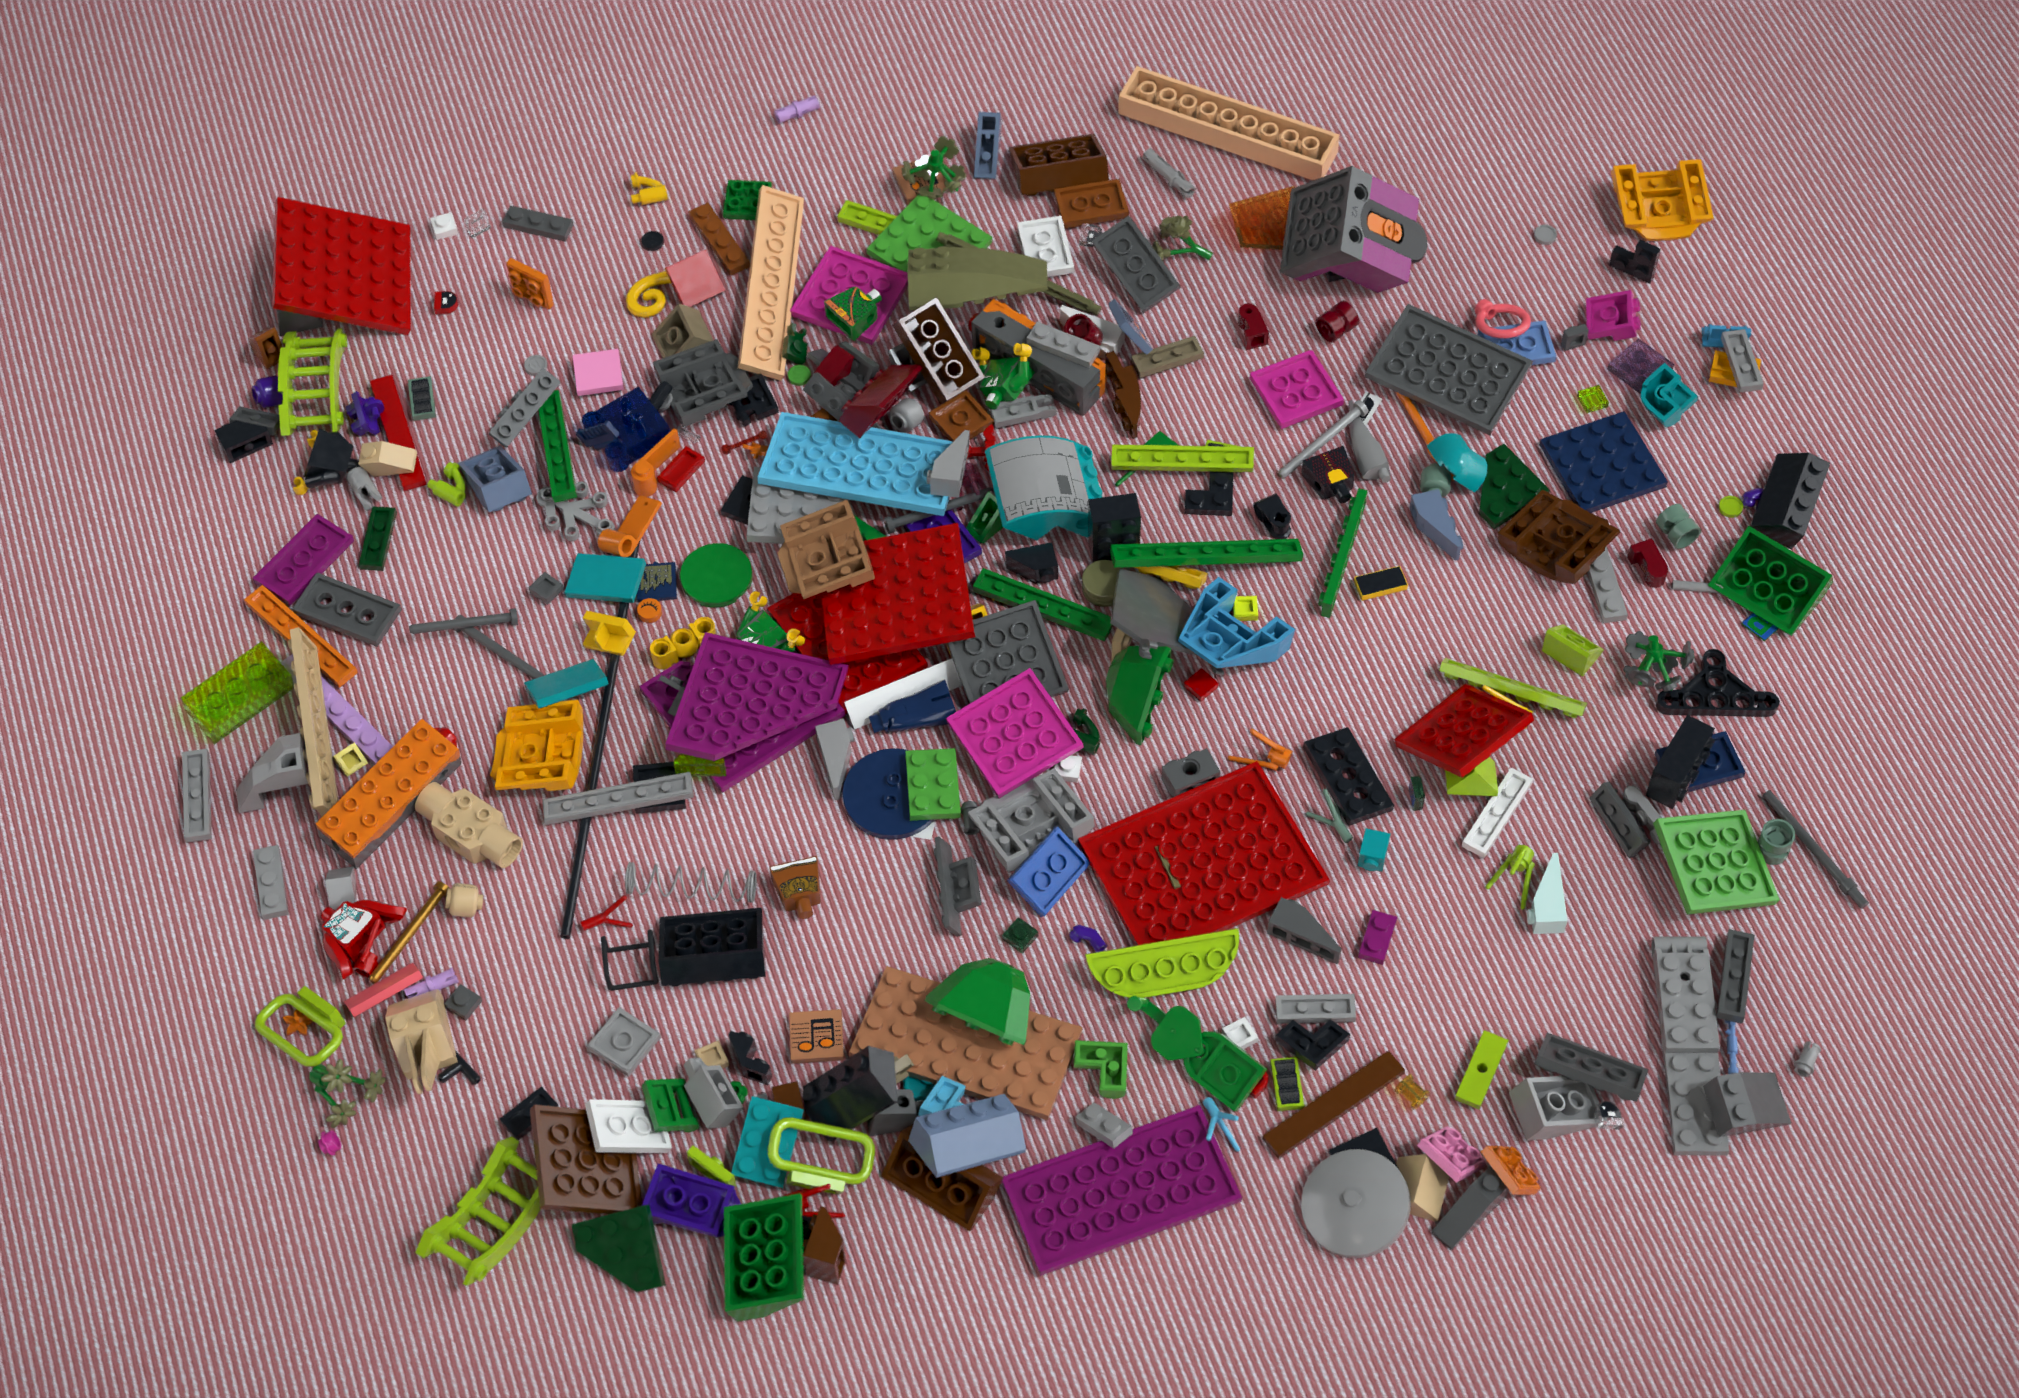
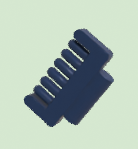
(599, 435)

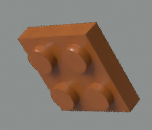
(960, 415)

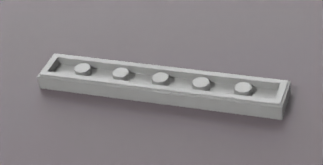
(618, 798)

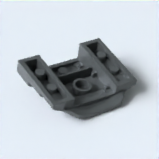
(702, 381)

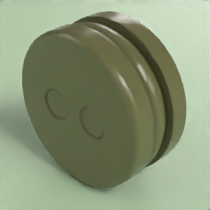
(1100, 583)

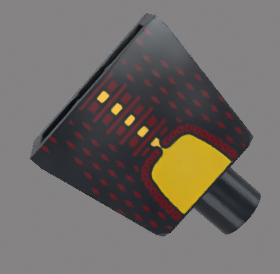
(1330, 474)

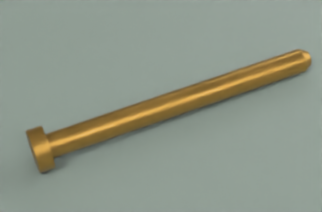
(440, 892)

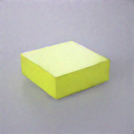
(1245, 608)

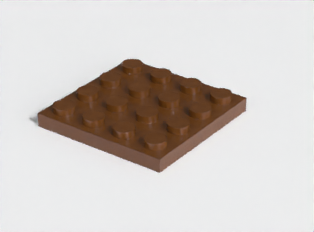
(572, 1172)

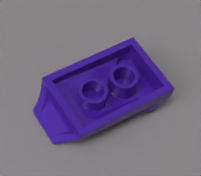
(689, 1200)

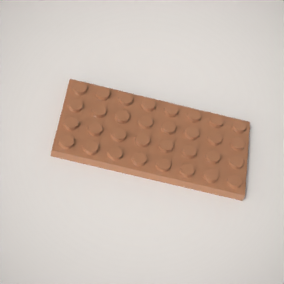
(946, 1047)

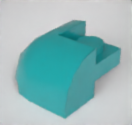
(1666, 396)
(1454, 454)

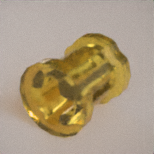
(1412, 1091)

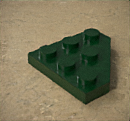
(1506, 487)
(623, 1247)

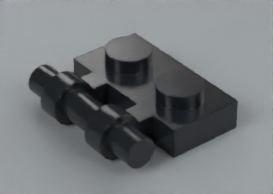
(760, 402)

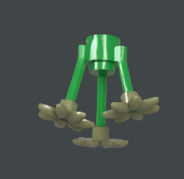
(329, 1077)

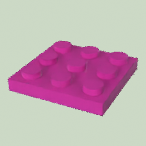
(1296, 389)

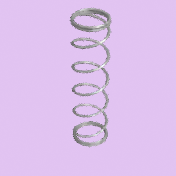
(631, 882)

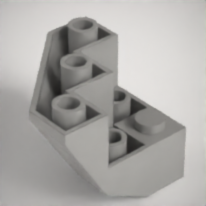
(277, 769)

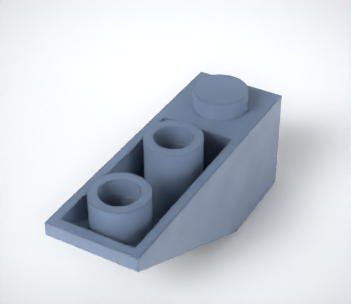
(1432, 519)

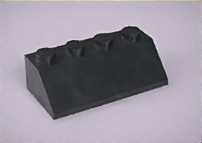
(1789, 497)
(852, 1090)

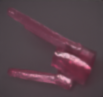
(970, 479)

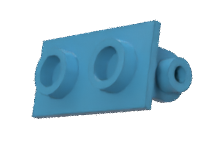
(1712, 334)

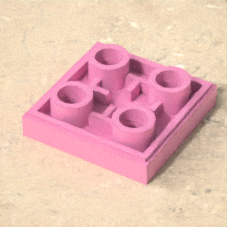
(598, 372)
(1452, 1153)

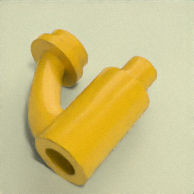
(656, 192)

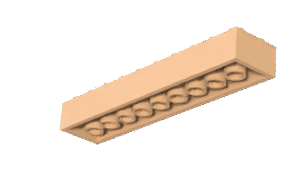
(1228, 124)

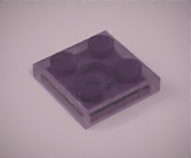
(1637, 364)

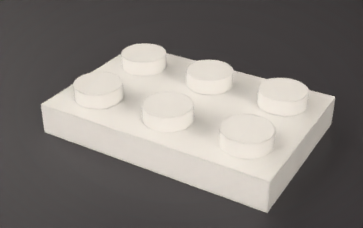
(1048, 242)
(624, 1127)

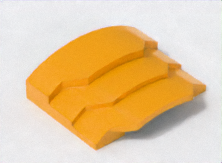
(1663, 202)
(539, 747)

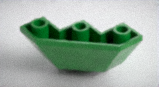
(1135, 688)
(986, 997)

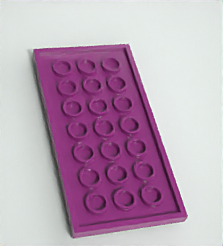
(1122, 1193)

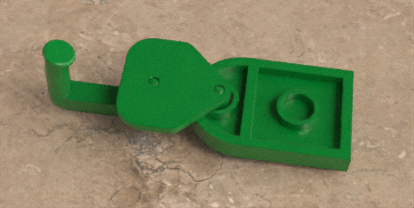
(1223, 1069)

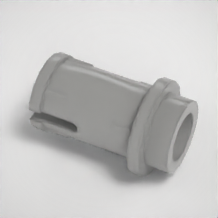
(1805, 1064)

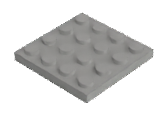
(776, 506)

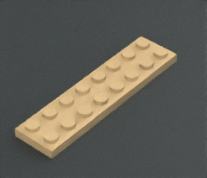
(314, 720)

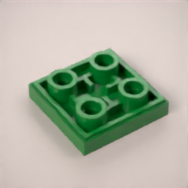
(742, 199)

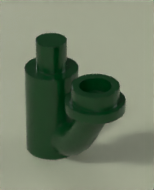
(1092, 741)

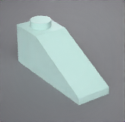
(1548, 906)

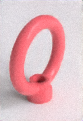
(1486, 309)

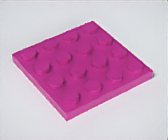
(841, 271)
(1014, 733)

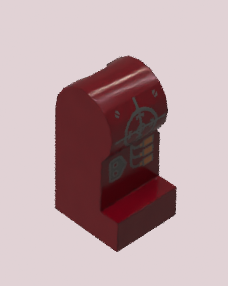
(1255, 330)
(1650, 562)

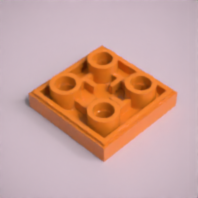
(530, 284)
(1510, 1169)

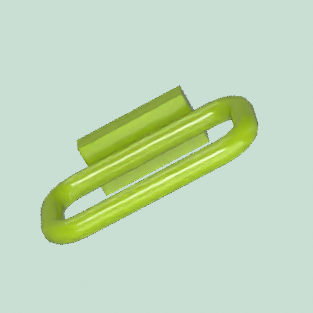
(315, 1009)
(812, 1176)

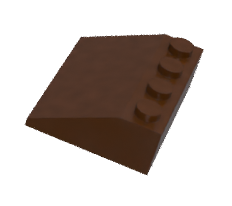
(1058, 164)

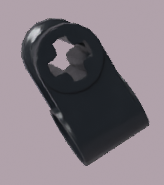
(1273, 516)

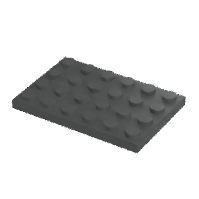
(1448, 369)

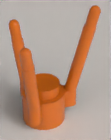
(1278, 754)

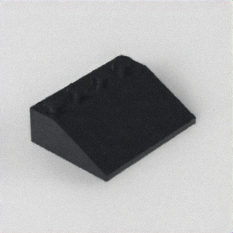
(711, 947)

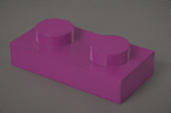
(1377, 937)

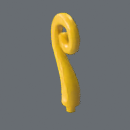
(639, 287)

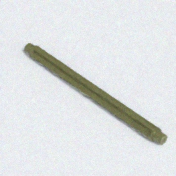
(1054, 290)

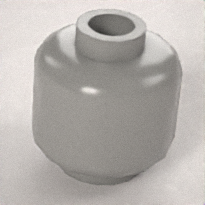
(906, 415)

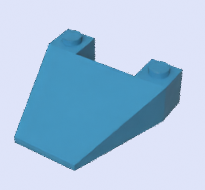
(1226, 640)

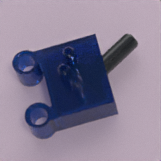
(637, 423)

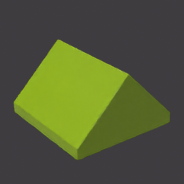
(1571, 649)
(1480, 781)

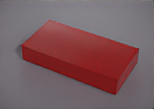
(681, 469)

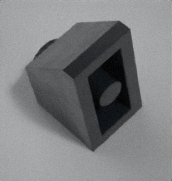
(242, 439)
(1033, 563)

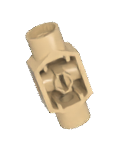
(468, 825)

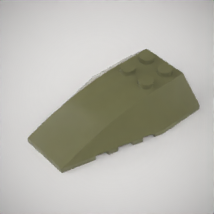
(970, 275)

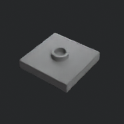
(623, 1041)

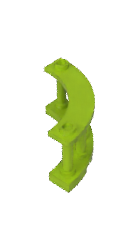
(300, 348)
(472, 1205)

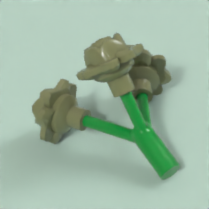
(1178, 228)

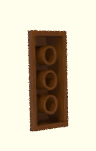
(939, 350)
(958, 1195)

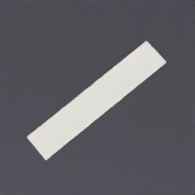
(868, 704)

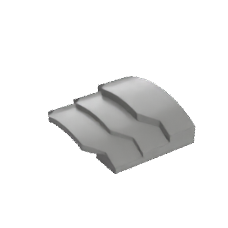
(1027, 815)

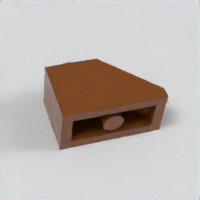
(266, 346)

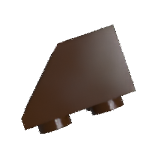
(825, 1250)

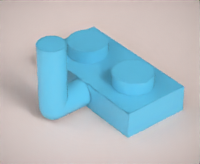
(943, 1096)

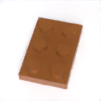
(1091, 203)

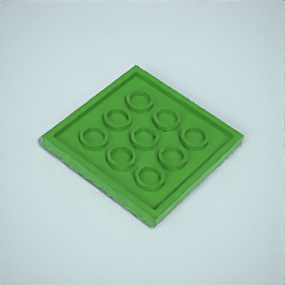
(918, 228)
(1716, 862)

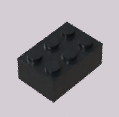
(1112, 522)
(1681, 762)

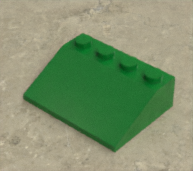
(1771, 581)
(763, 1257)

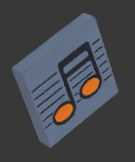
(1130, 327)

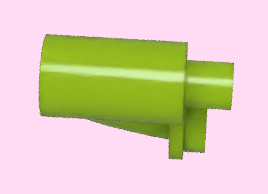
(447, 492)

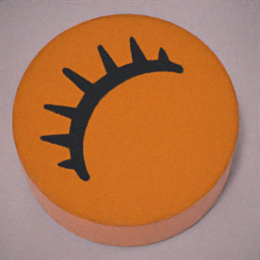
(649, 610)

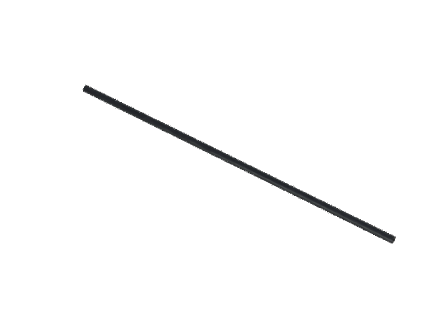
(592, 781)

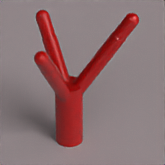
(602, 917)

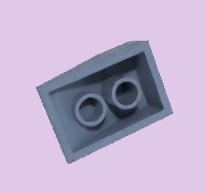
(495, 478)

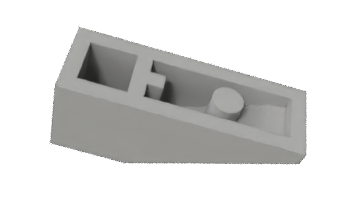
(949, 468)
(835, 749)

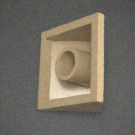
(1425, 1183)

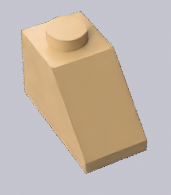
(387, 458)

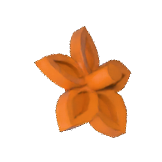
(756, 449)
(298, 1022)

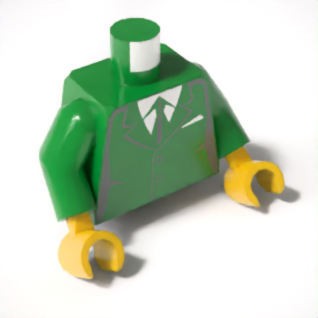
(1004, 377)
(763, 630)

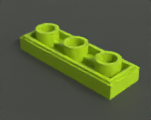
(1485, 1058)

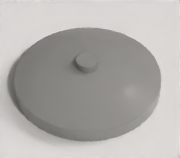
(1356, 1203)

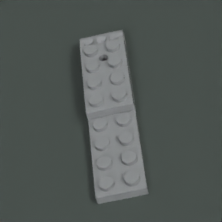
(1688, 1040)

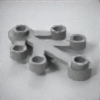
(574, 509)

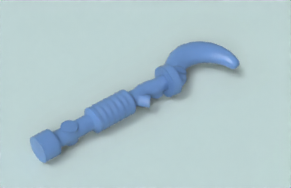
(1732, 1049)

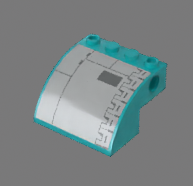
(1043, 484)

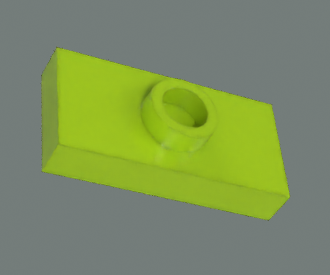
(710, 1167)

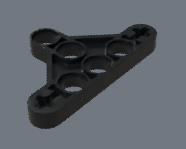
(1729, 692)

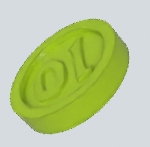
(1730, 506)

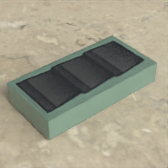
(422, 398)

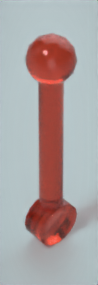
(726, 449)

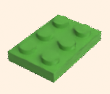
(932, 784)

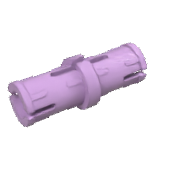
(796, 109)
(432, 983)

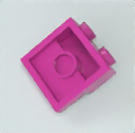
(1613, 315)

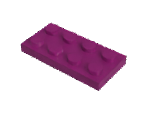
(302, 557)

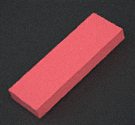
(383, 989)

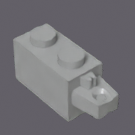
(711, 1093)

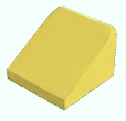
(350, 759)

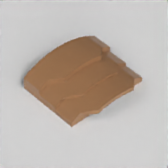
(824, 552)

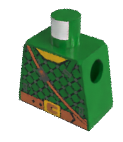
(853, 311)

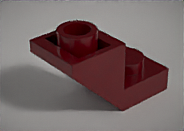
(835, 365)

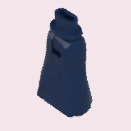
(919, 710)

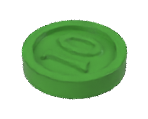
(799, 375)

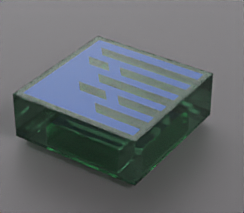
(1416, 793)

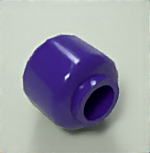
(266, 392)

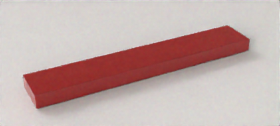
(397, 426)

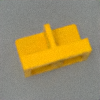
(608, 633)

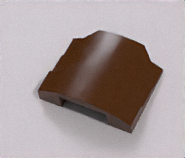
(1556, 537)

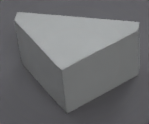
(341, 886)

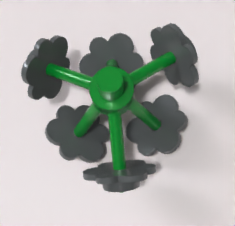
(1662, 659)

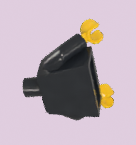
(327, 461)

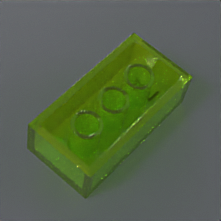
(237, 692)

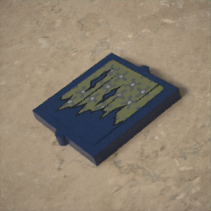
(658, 582)

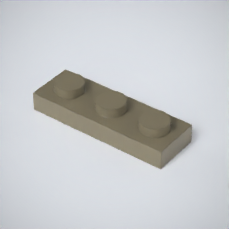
(1167, 357)

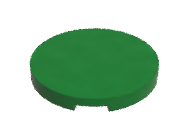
(716, 575)

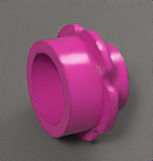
(329, 1142)

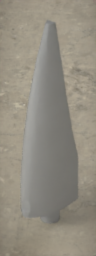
(1368, 451)

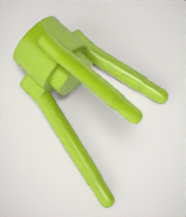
(1519, 861)

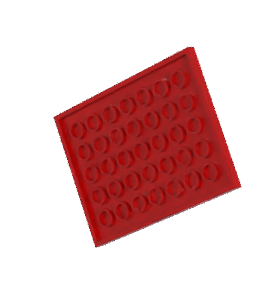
(1226, 848)

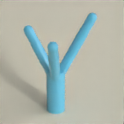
(1216, 1117)

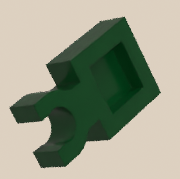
(793, 345)

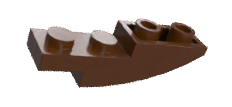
(1127, 393)

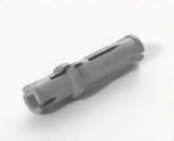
(1174, 178)

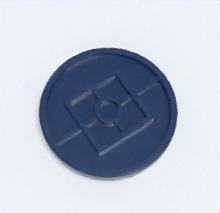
(878, 796)

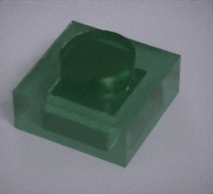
(1020, 935)

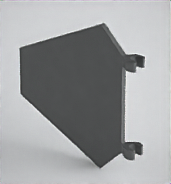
(1150, 613)

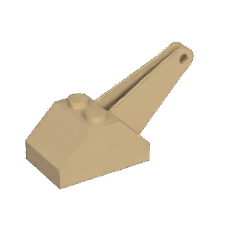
(421, 1037)

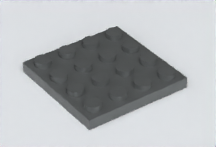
(1004, 648)

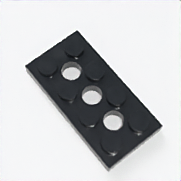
(1342, 789)

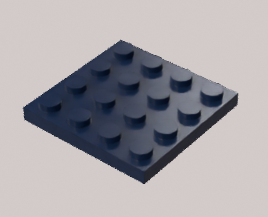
(1603, 463)

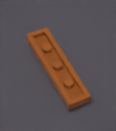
(719, 239)

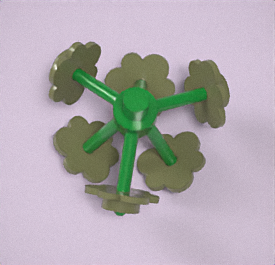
(930, 166)

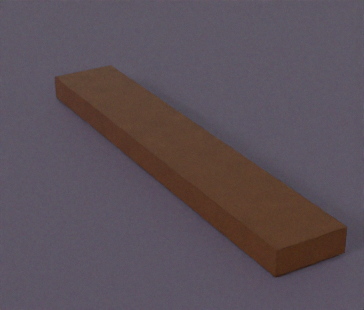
(1333, 1104)

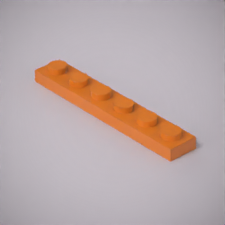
(283, 619)

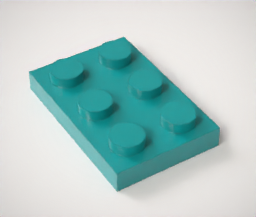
(752, 1152)

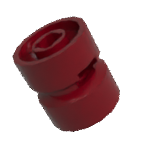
(1339, 319)
(1084, 328)

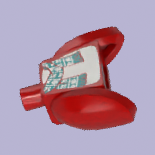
(350, 928)

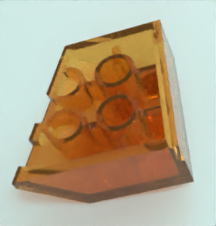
(1261, 219)

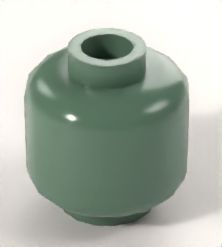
(1434, 478)

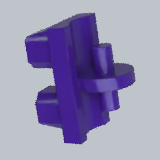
(367, 413)

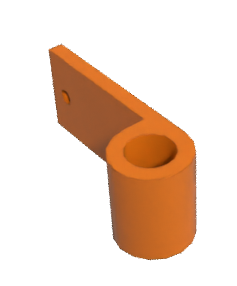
(644, 470)
(625, 540)

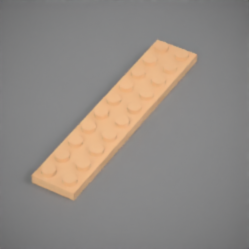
(771, 282)

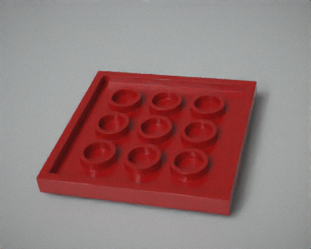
(1464, 730)

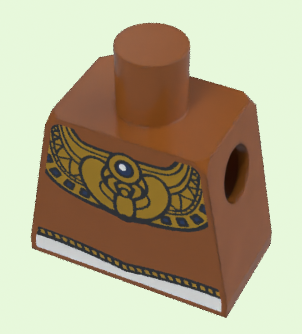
(798, 885)

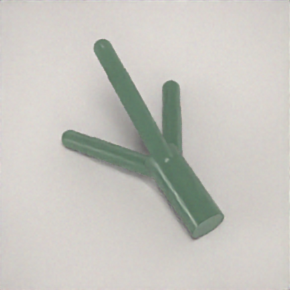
(1337, 823)

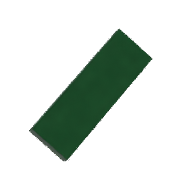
(377, 538)

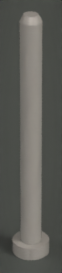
(1359, 409)

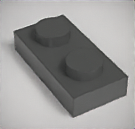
(257, 417)

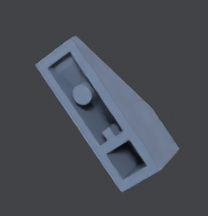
(987, 145)

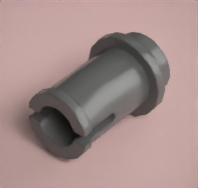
(969, 826)

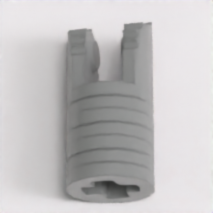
(363, 486)

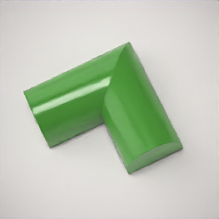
(1109, 1059)

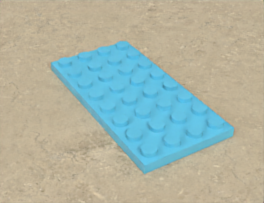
(834, 462)

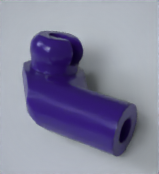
(1751, 496)
(1091, 935)

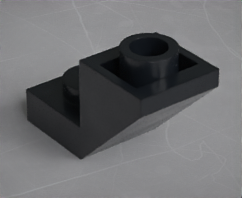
(744, 1051)

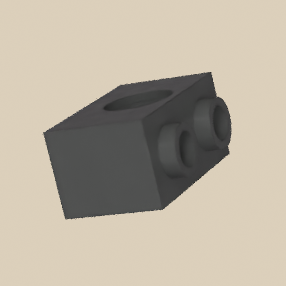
(1197, 762)

